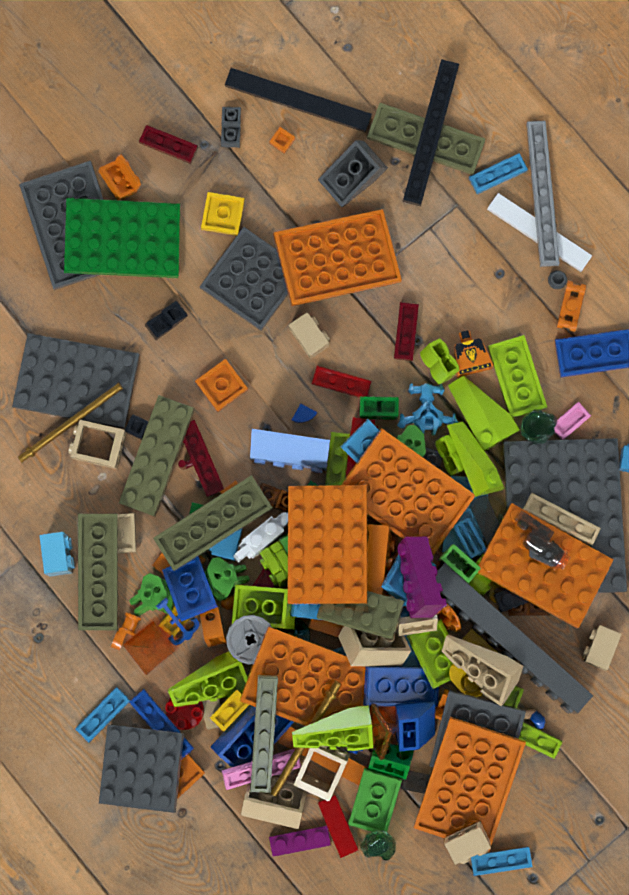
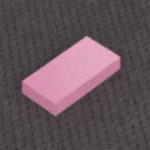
(571, 421)

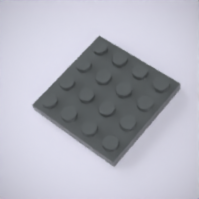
(248, 279)
(480, 712)
(141, 768)

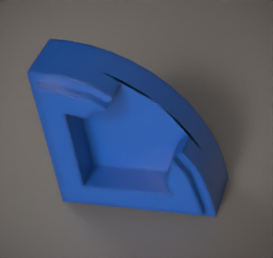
(303, 414)

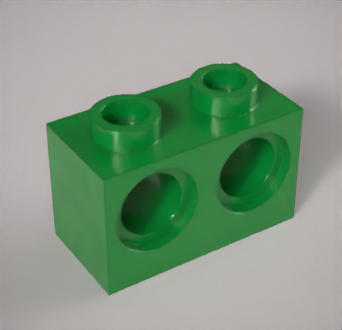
(379, 408)
(394, 764)

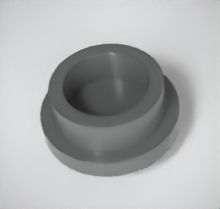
(557, 279)

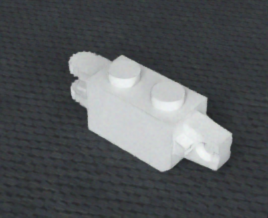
(262, 537)

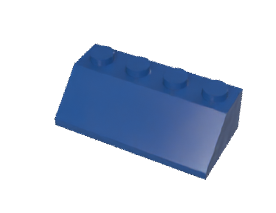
(236, 742)

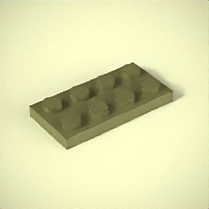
(376, 617)

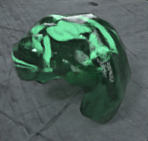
(538, 426)
(378, 844)

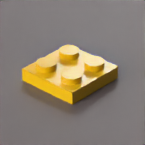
(222, 213)

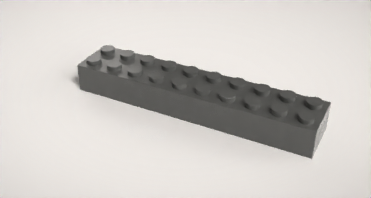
(512, 642)

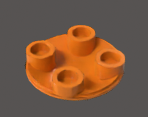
(449, 618)

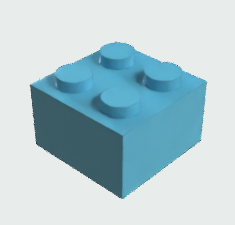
(56, 554)

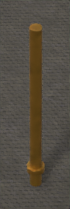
(30, 451)
(330, 695)

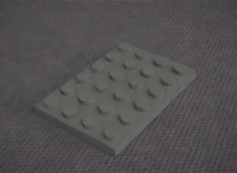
(46, 206)
(68, 375)

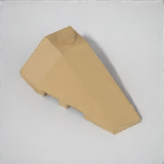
(488, 669)

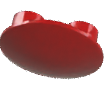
(185, 716)

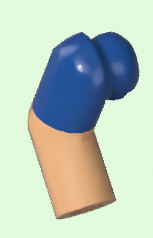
(538, 720)

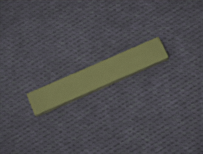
(264, 733)

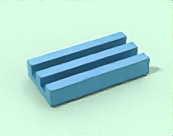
(475, 533)

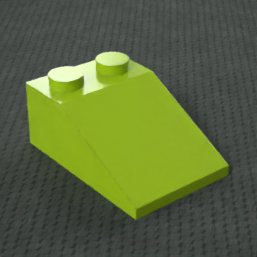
(265, 603)

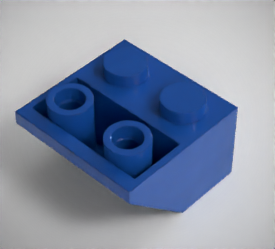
(414, 725)

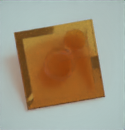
(149, 648)
(382, 730)

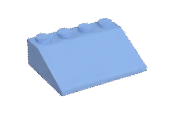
(289, 450)

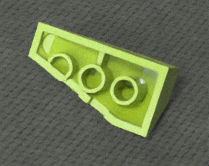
(484, 416)
(478, 467)
(210, 682)
(344, 729)

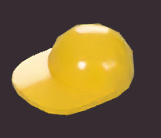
(461, 681)

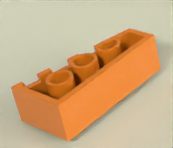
(379, 560)

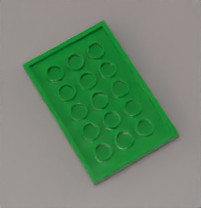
(122, 238)

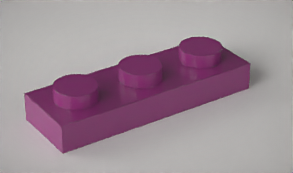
(299, 841)

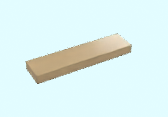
(562, 519)

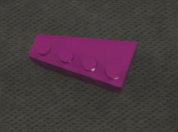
(420, 578)

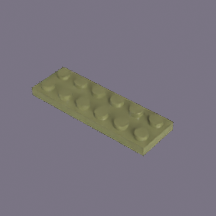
(403, 131)
(156, 455)
(212, 523)
(97, 571)

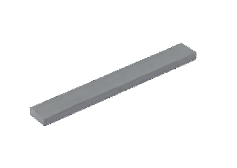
(542, 193)

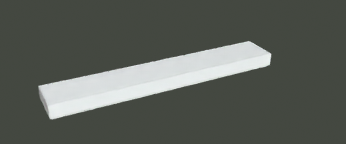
(526, 224)

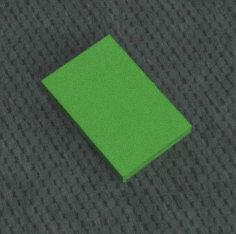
(374, 801)

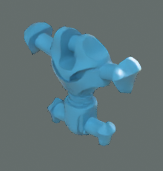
(427, 416)

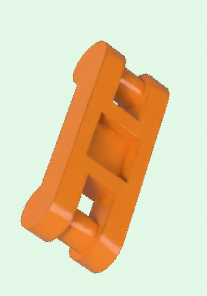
(571, 306)

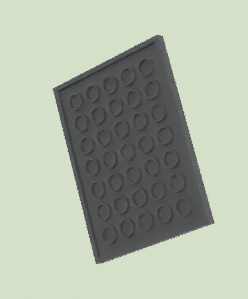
(580, 479)

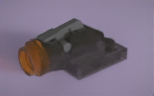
(538, 542)

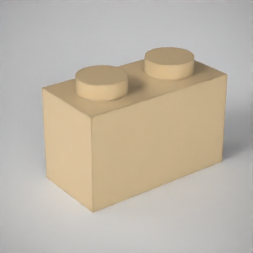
(309, 335)
(601, 647)
(467, 843)

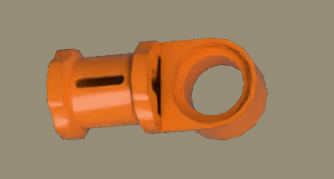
(127, 628)

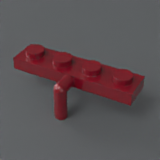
(201, 461)

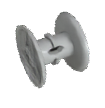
(237, 638)

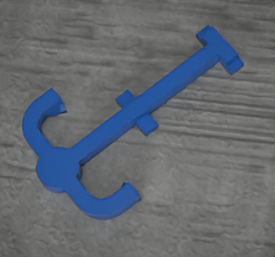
(187, 634)

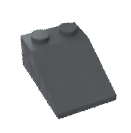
(352, 172)

